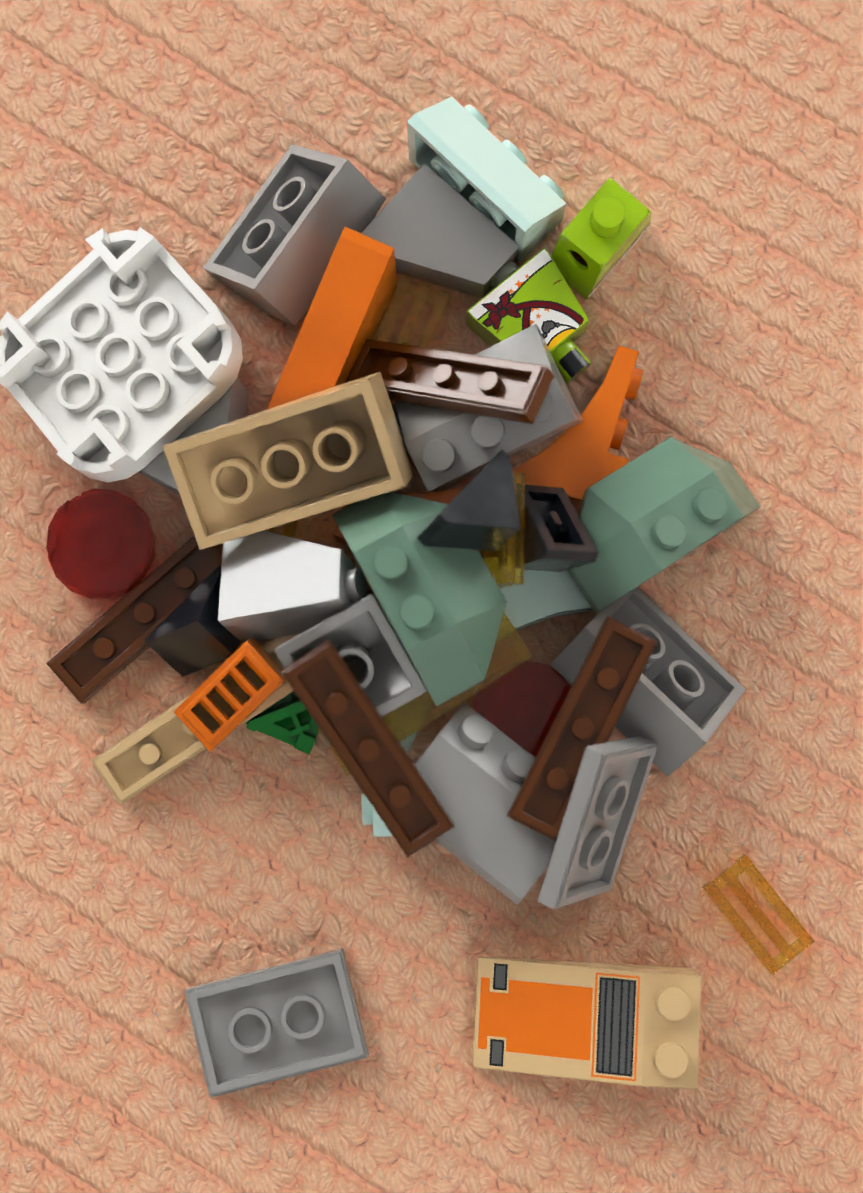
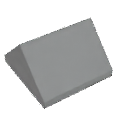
(369, 649)

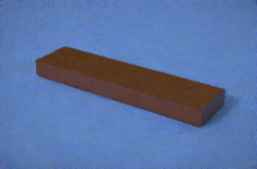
(456, 380)
(120, 632)
(582, 721)
(368, 747)

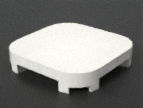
(119, 356)

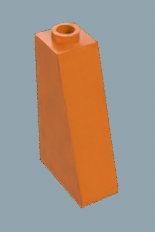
(340, 318)

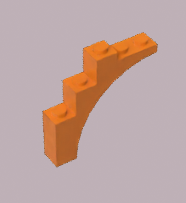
(581, 452)

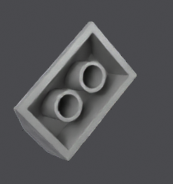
(291, 229)
(457, 445)
(680, 691)
(476, 779)

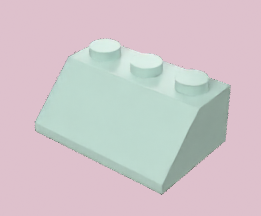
(486, 172)

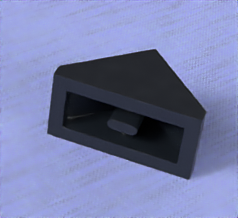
(481, 513)
(554, 532)
(191, 633)

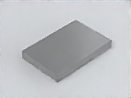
(597, 820)
(276, 1022)

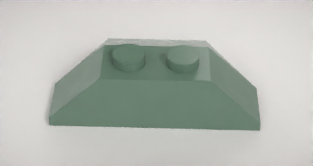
(655, 516)
(434, 596)

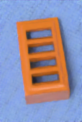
(262, 665)

